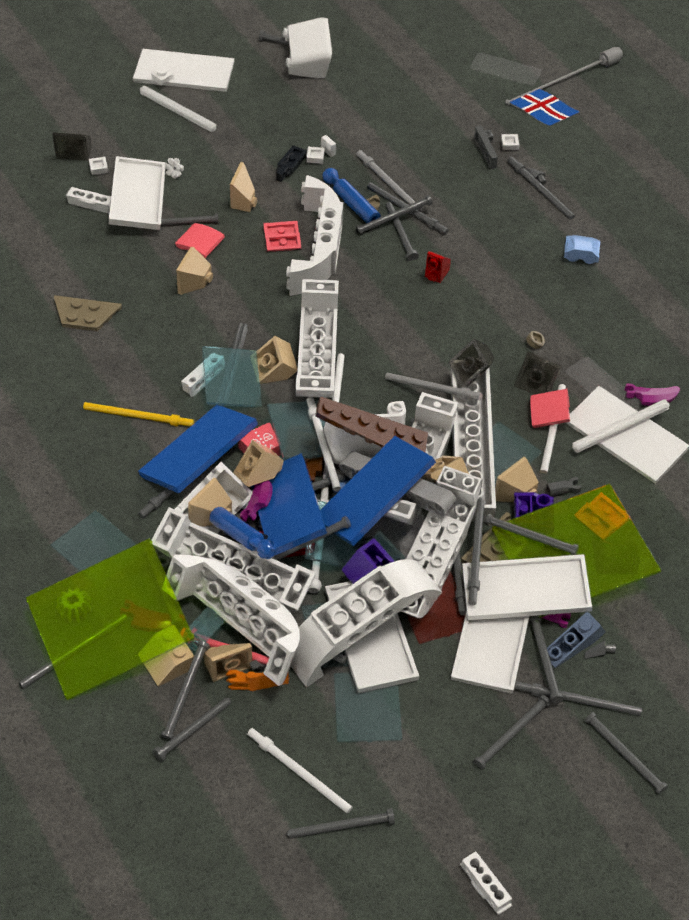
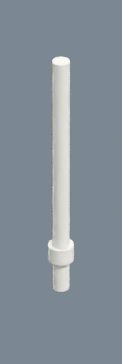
(549, 443)
(323, 444)
(267, 744)

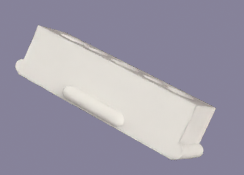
(89, 199)
(194, 381)
(485, 889)

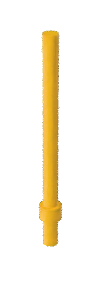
(174, 420)

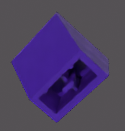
(366, 560)

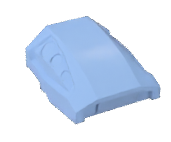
(582, 248)

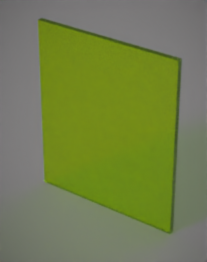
(600, 527)
(109, 619)

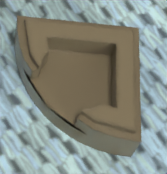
(374, 201)

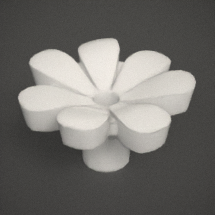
(174, 168)

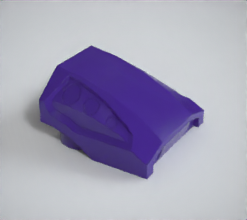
(529, 501)

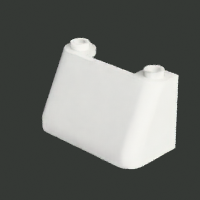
(309, 48)
(343, 443)
(233, 486)

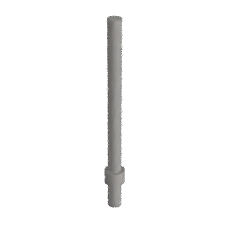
(369, 162)
(464, 393)

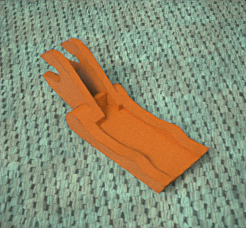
(251, 680)

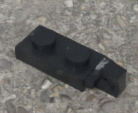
(290, 162)

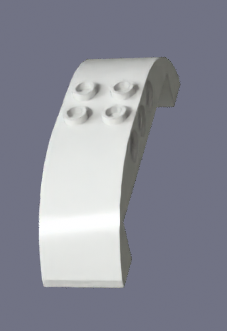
(317, 339)
(437, 418)
(182, 537)
(241, 605)

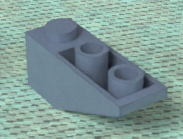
(575, 639)

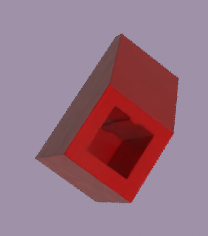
(436, 266)

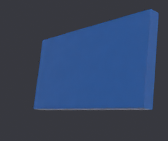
(197, 448)
(376, 488)
(293, 510)

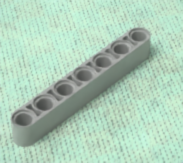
(422, 493)

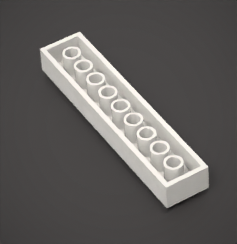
(474, 438)

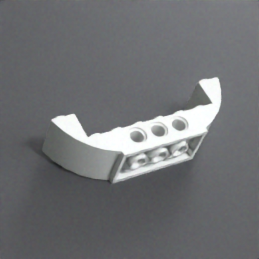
(320, 199)
(444, 535)
(357, 613)

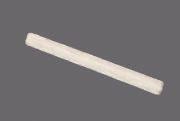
(177, 108)
(620, 426)

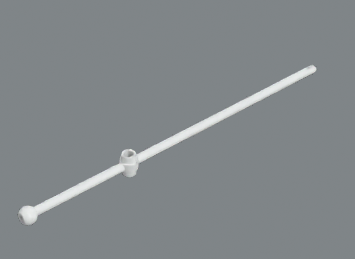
(316, 584)

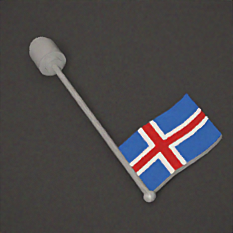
(547, 107)

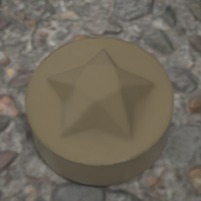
(535, 340)

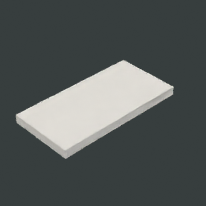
(187, 69)
(137, 193)
(642, 447)
(529, 587)
(490, 652)
(380, 656)

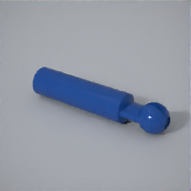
(351, 196)
(242, 532)

